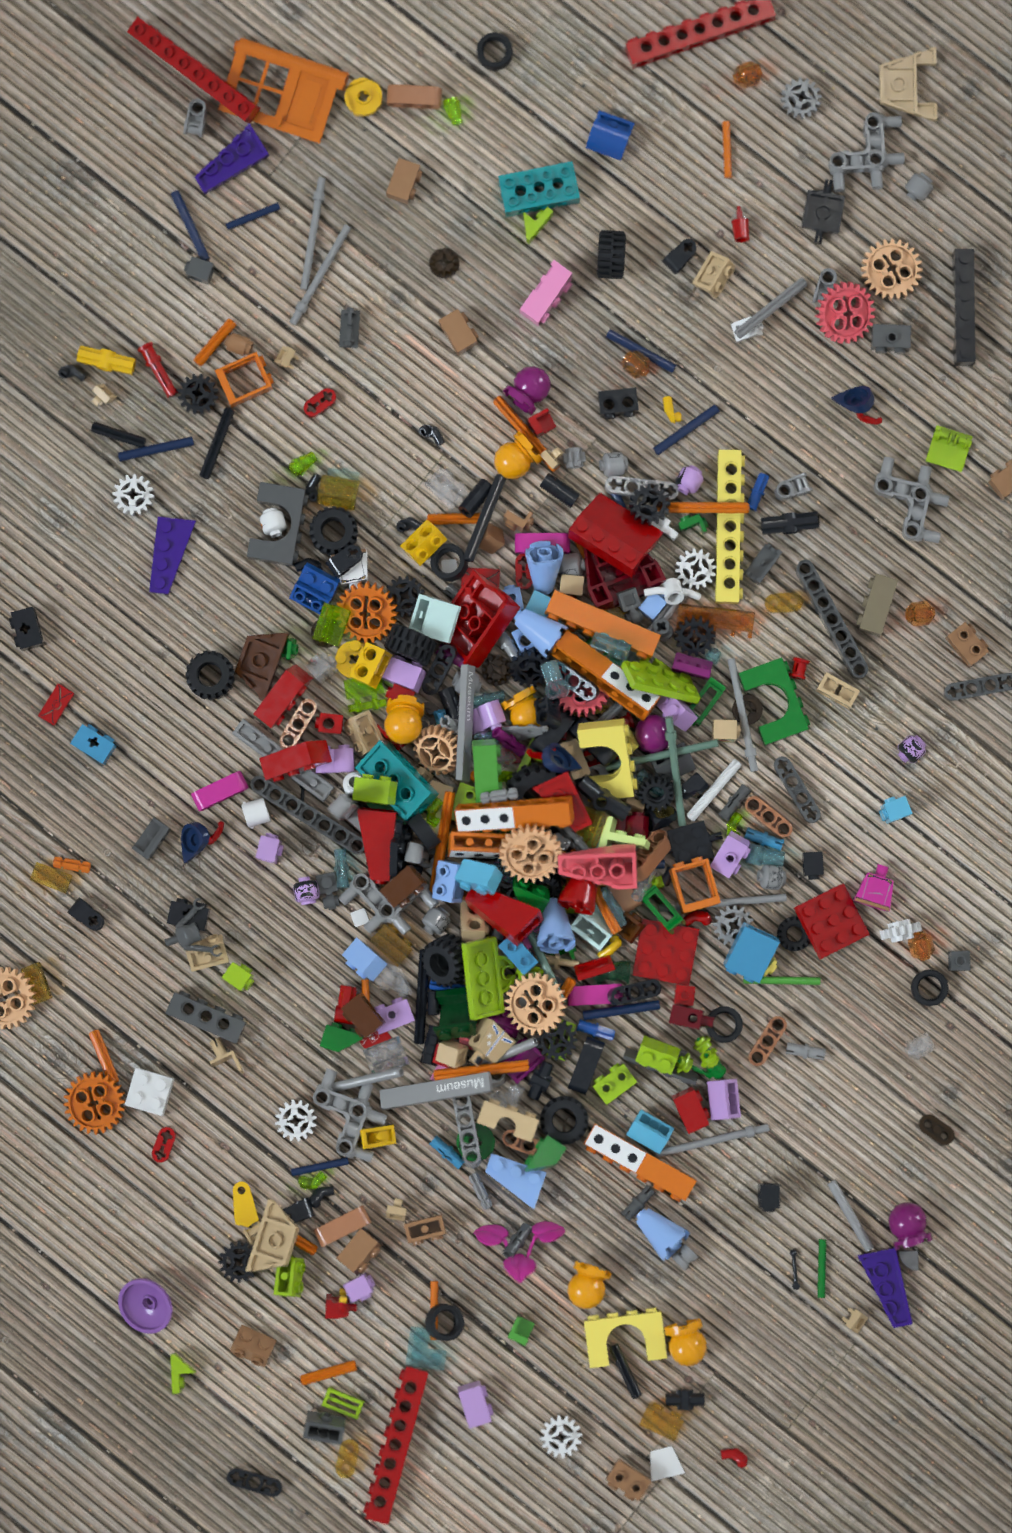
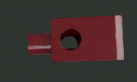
(681, 1017)

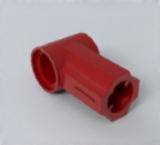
(346, 994)

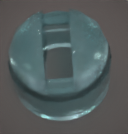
(713, 655)

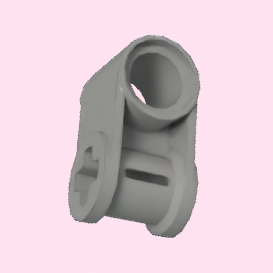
(194, 121)
(822, 285)
(796, 486)

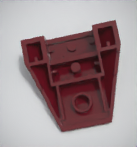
(606, 580)

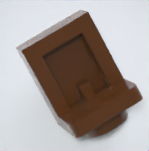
(632, 928)

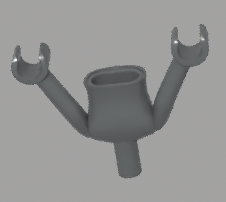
(189, 934)

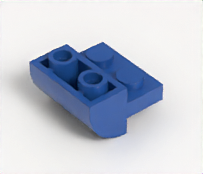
(609, 135)
(314, 588)

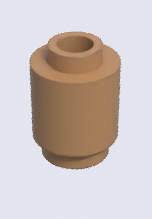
(239, 344)

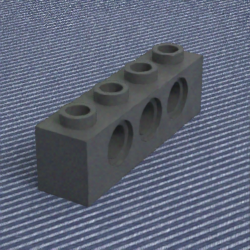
(176, 1010)

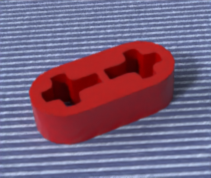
(323, 406)
(518, 573)
(159, 1143)

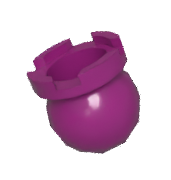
(530, 387)
(651, 734)
(908, 1224)

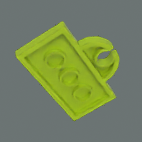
(660, 680)
(485, 977)

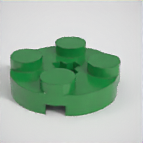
(485, 1137)

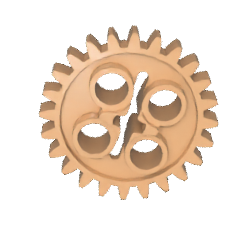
(906, 262)
(530, 853)
(548, 992)
(13, 1014)

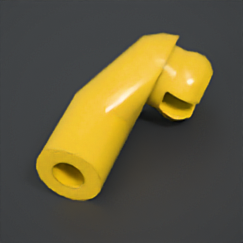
(669, 410)
(615, 944)

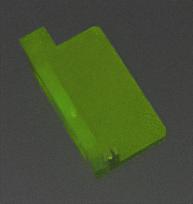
(331, 624)

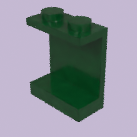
(454, 1015)

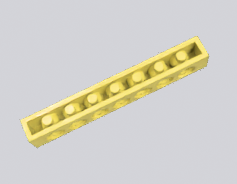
(722, 594)

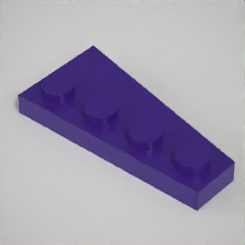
(234, 159)
(169, 547)
(886, 1277)

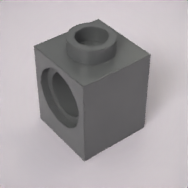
(199, 270)
(958, 960)

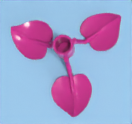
(519, 1266)

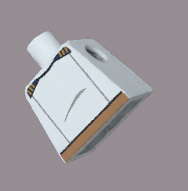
(357, 573)

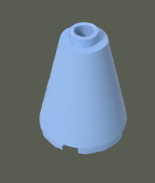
(544, 565)
(539, 630)
(555, 929)
(661, 1233)

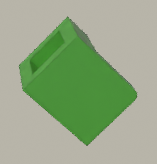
(521, 1330)

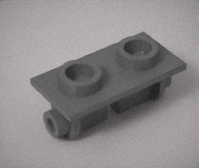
(349, 328)

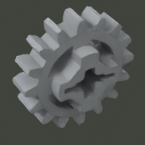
(793, 96)
(725, 921)

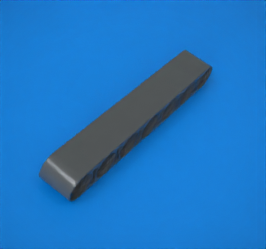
(832, 629)
(299, 812)

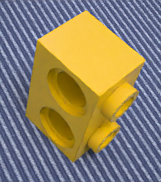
(423, 542)
(375, 667)

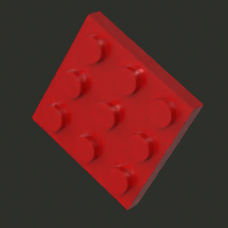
(831, 921)
(665, 955)

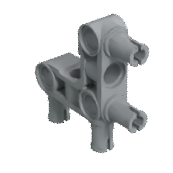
(861, 161)
(906, 491)
(378, 902)
(345, 1105)

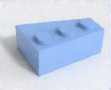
(514, 1178)

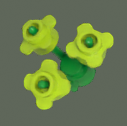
(709, 1060)

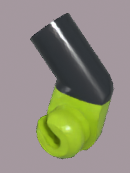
(662, 881)

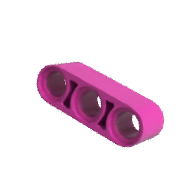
(523, 540)
(219, 791)
(591, 995)

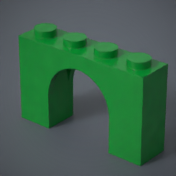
(776, 674)

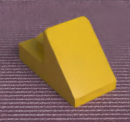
(378, 1136)

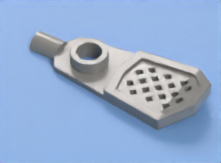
(525, 732)

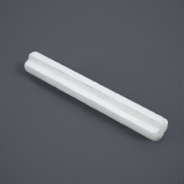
(714, 789)

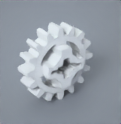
(142, 496)
(686, 566)
(900, 930)
(297, 1129)
(551, 1437)

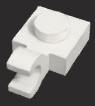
(664, 526)

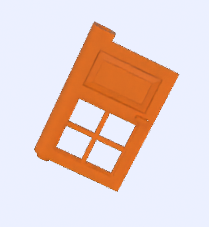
(306, 93)

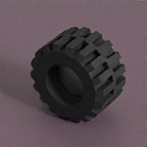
(611, 254)
(326, 516)
(410, 644)
(202, 660)
(444, 960)
(579, 1111)

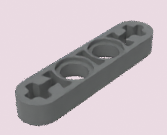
(980, 684)
(799, 788)

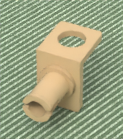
(222, 1055)

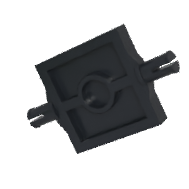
(823, 211)
(691, 842)
(398, 847)

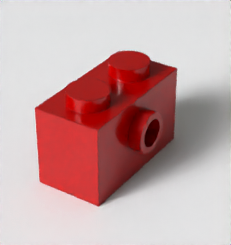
(690, 1109)

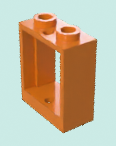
(221, 372)
(696, 862)

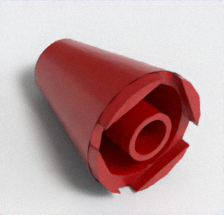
(579, 896)

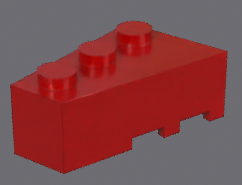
(283, 696)
(295, 759)

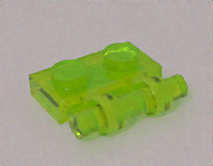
(356, 690)

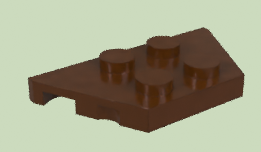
(260, 661)

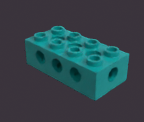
(539, 177)
(408, 779)

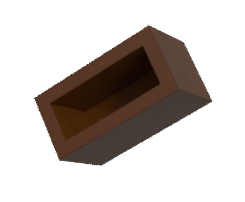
(403, 887)
(363, 1016)

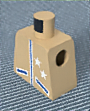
(489, 1042)

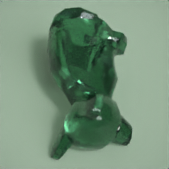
(621, 972)

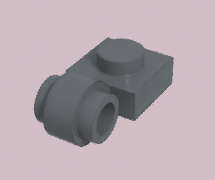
(628, 602)
(328, 884)

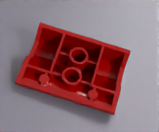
(614, 534)
(482, 618)

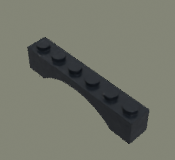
(964, 307)

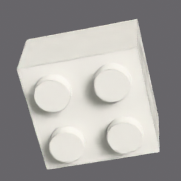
(149, 1091)

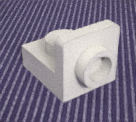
(757, 331)

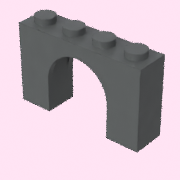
(282, 550)

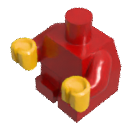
(338, 1306)

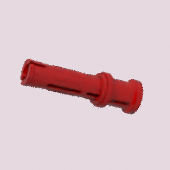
(154, 362)

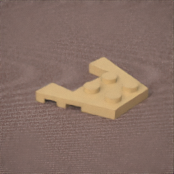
(899, 84)

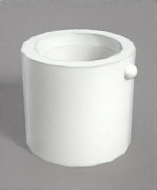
(255, 812)

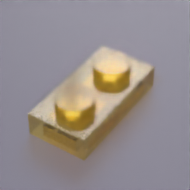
(51, 877)
(39, 980)

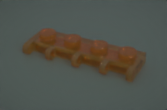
(719, 617)

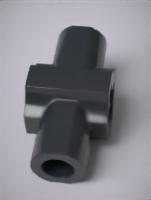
(540, 1080)
(685, 1399)

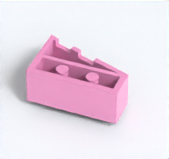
(547, 294)

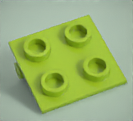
(949, 448)

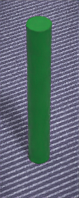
(821, 1268)

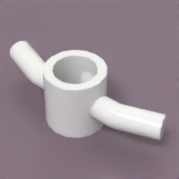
(672, 591)

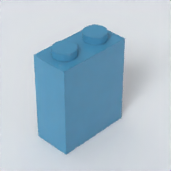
(751, 953)

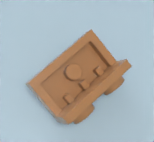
(514, 522)
(253, 1346)

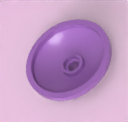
(140, 1311)

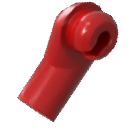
(700, 916)
(735, 1454)

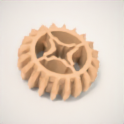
(429, 752)

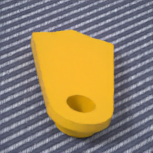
(244, 1206)

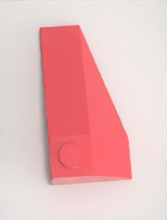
(603, 865)

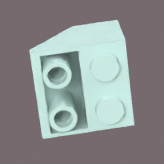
(435, 618)
(592, 929)

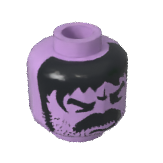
(689, 480)
(911, 749)
(306, 891)

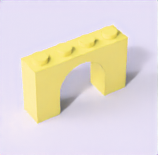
(612, 735)
(648, 1322)

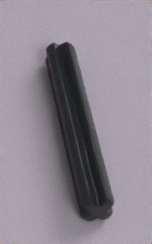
(217, 442)

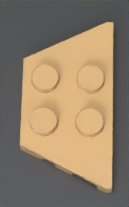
(274, 1239)

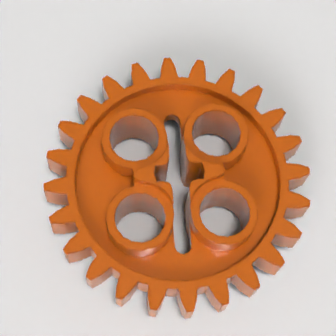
(383, 613)
(78, 1107)

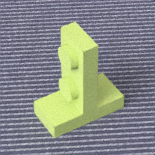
(620, 837)

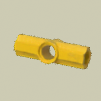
(106, 360)

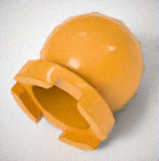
(515, 457)
(522, 708)
(404, 719)
(587, 1286)
(686, 1342)

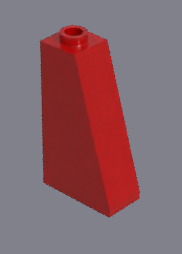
(377, 831)
(505, 914)

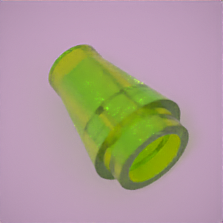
(453, 109)
(301, 464)

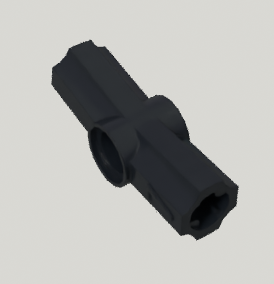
(790, 523)
(593, 791)

